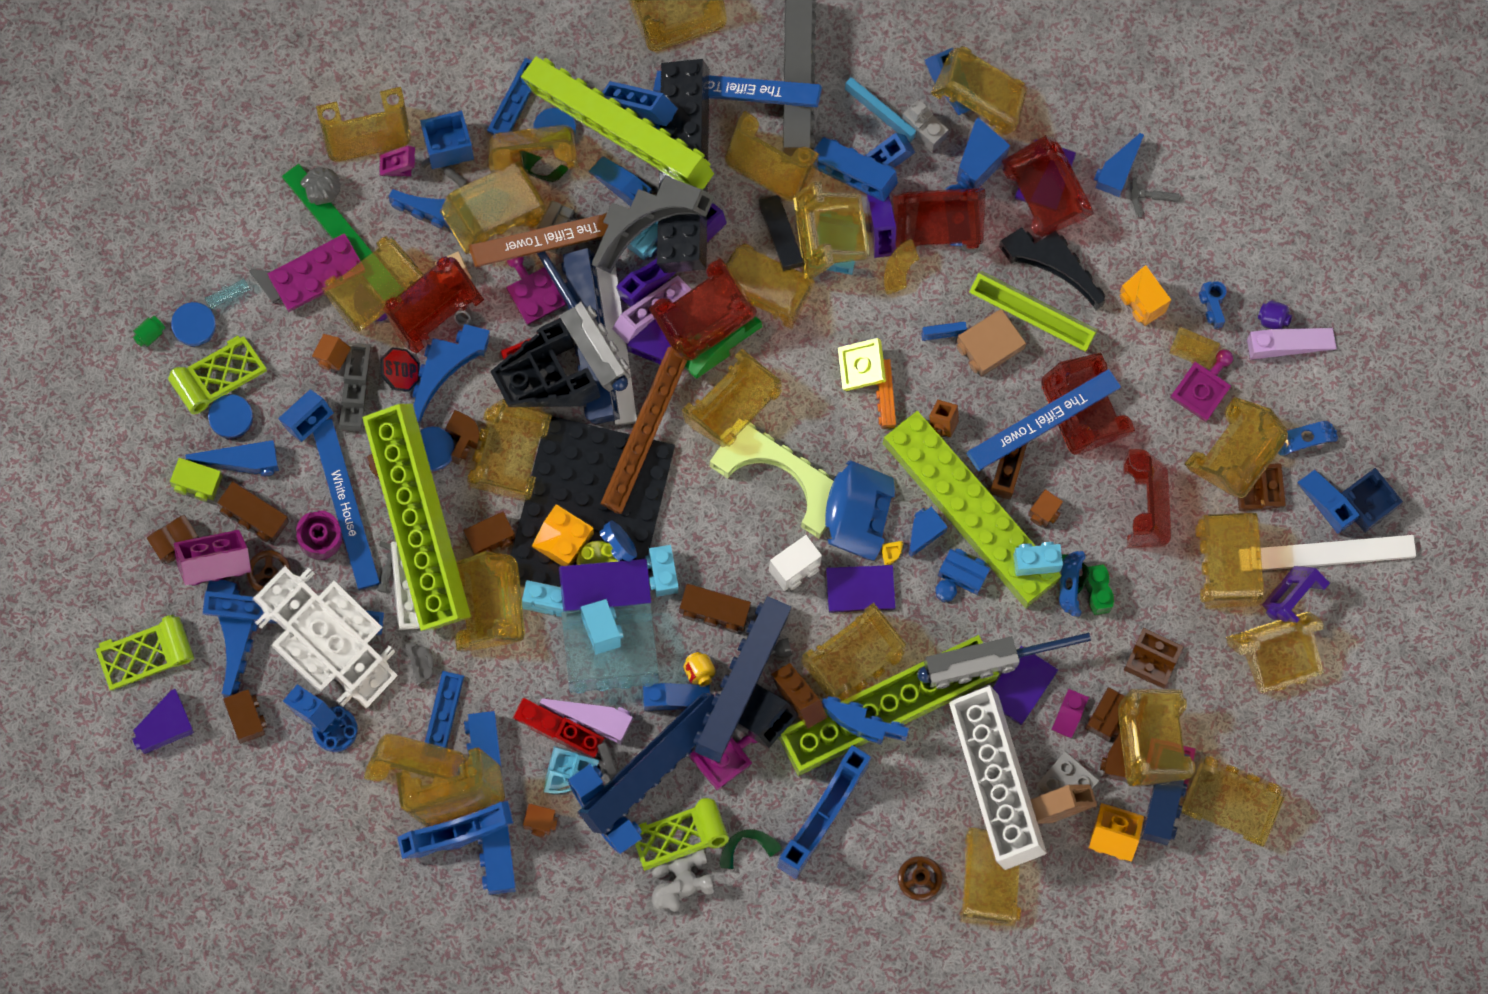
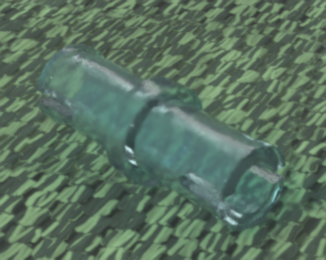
(227, 294)

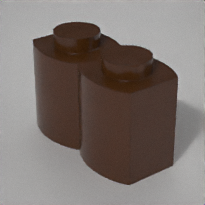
(164, 538)

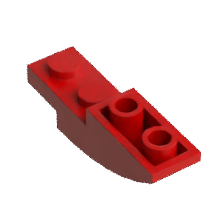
(557, 728)

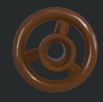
(253, 580)
(920, 860)

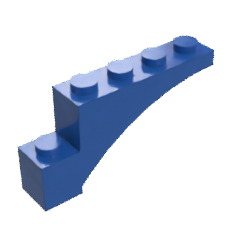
(420, 207)
(444, 360)
(237, 639)
(456, 832)

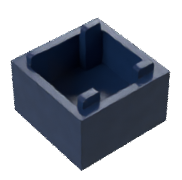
(1372, 499)

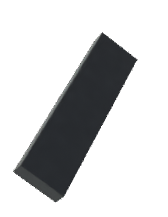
(781, 233)

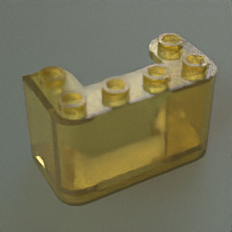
(493, 206)
(1231, 560)
(855, 654)
(445, 800)

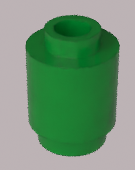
(148, 331)

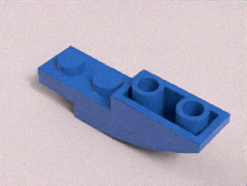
(853, 719)

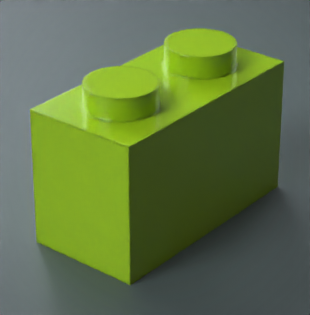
(195, 479)

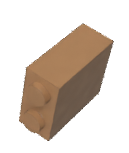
(990, 343)
(1063, 803)

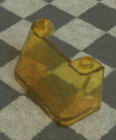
(676, 21)
(982, 89)
(559, 138)
(767, 164)
(768, 285)
(367, 286)
(733, 401)
(1242, 449)
(493, 602)
(1153, 737)
(412, 756)
(988, 889)

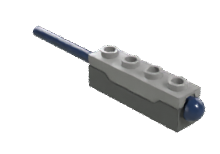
(590, 336)
(984, 660)

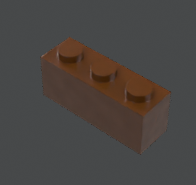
(1007, 473)
(252, 513)
(714, 608)
(799, 695)

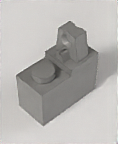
(928, 128)

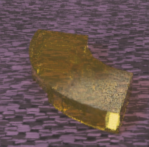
(898, 265)

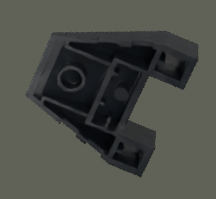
(537, 379)

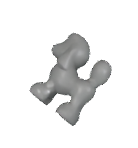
(685, 884)

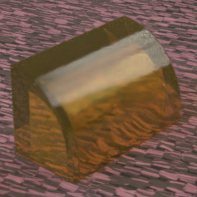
(1194, 348)

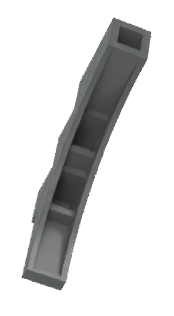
(646, 209)

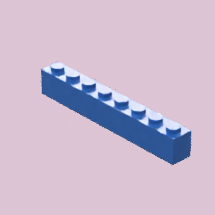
(496, 846)

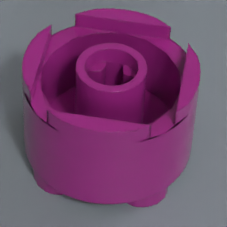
(321, 547)

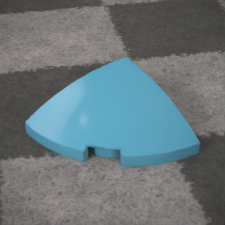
(557, 775)

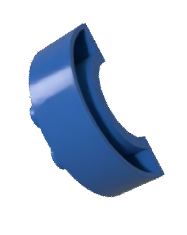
(584, 787)

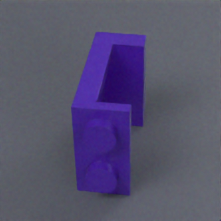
(1306, 579)

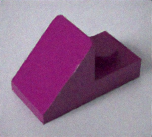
(398, 162)
(1070, 713)

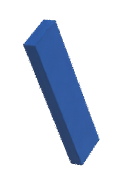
(512, 103)
(444, 709)

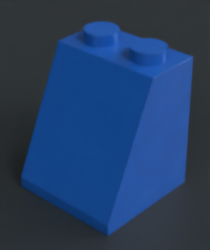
(982, 156)

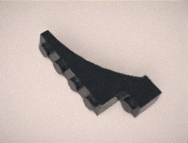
(1055, 257)

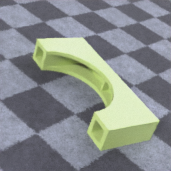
(755, 447)

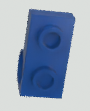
(1214, 314)

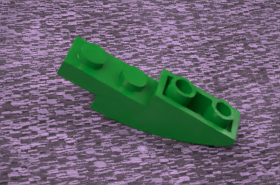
(720, 351)

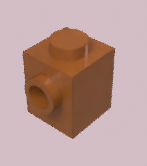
(331, 352)
(944, 418)
(1045, 509)
(540, 820)

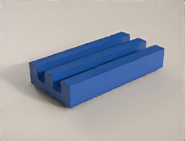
(943, 331)

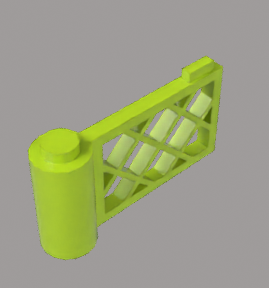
(190, 385)
(170, 637)
(709, 829)

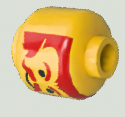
(699, 669)

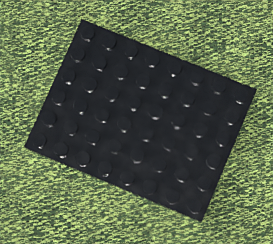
(574, 473)

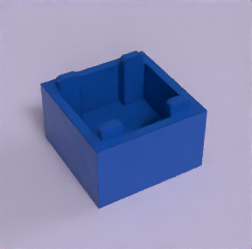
(447, 140)

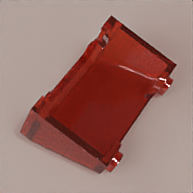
(1048, 186)
(940, 217)
(430, 302)
(704, 313)
(1097, 423)
(1153, 527)

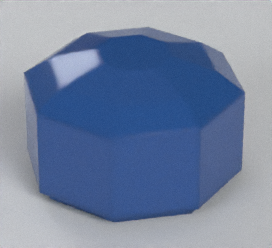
(946, 590)

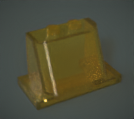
(829, 228)
(1281, 652)

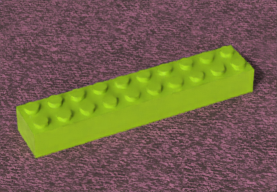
(617, 124)
(965, 504)
(416, 517)
(894, 699)

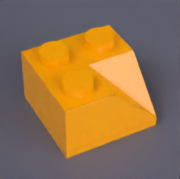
(1145, 296)
(562, 536)

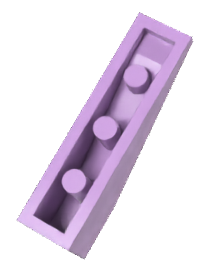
(639, 315)
(1289, 342)
(600, 719)

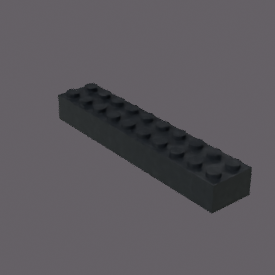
(684, 236)

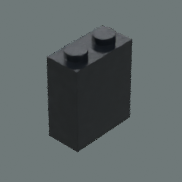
(766, 717)

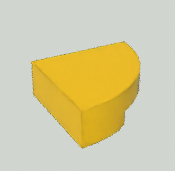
(891, 552)

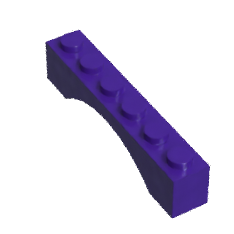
(651, 277)

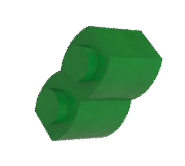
(1101, 596)

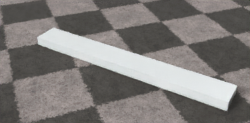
(612, 310)
(1338, 552)

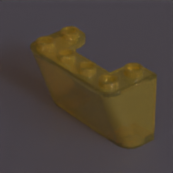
(368, 133)
(508, 450)
(1233, 800)

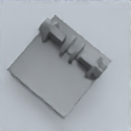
(1066, 772)

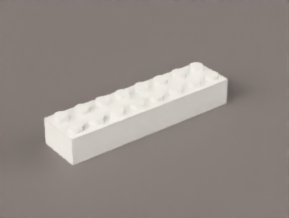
(997, 778)

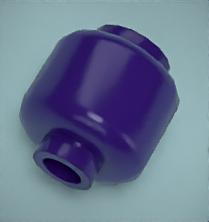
(1274, 315)

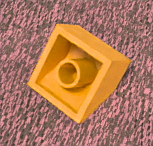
(1116, 832)

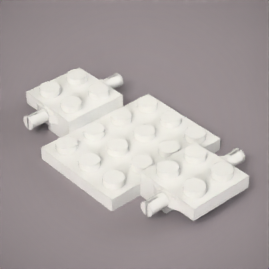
(326, 636)

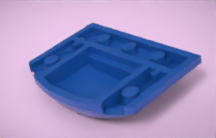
(859, 509)

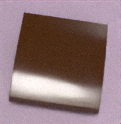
(1267, 491)
(1153, 658)

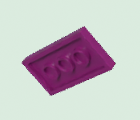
(305, 276)

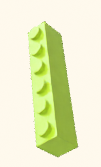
(1033, 311)

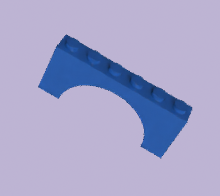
(821, 818)

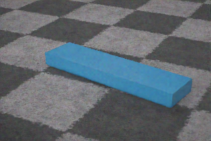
(879, 109)

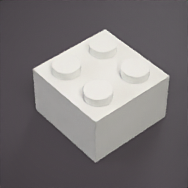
(795, 563)

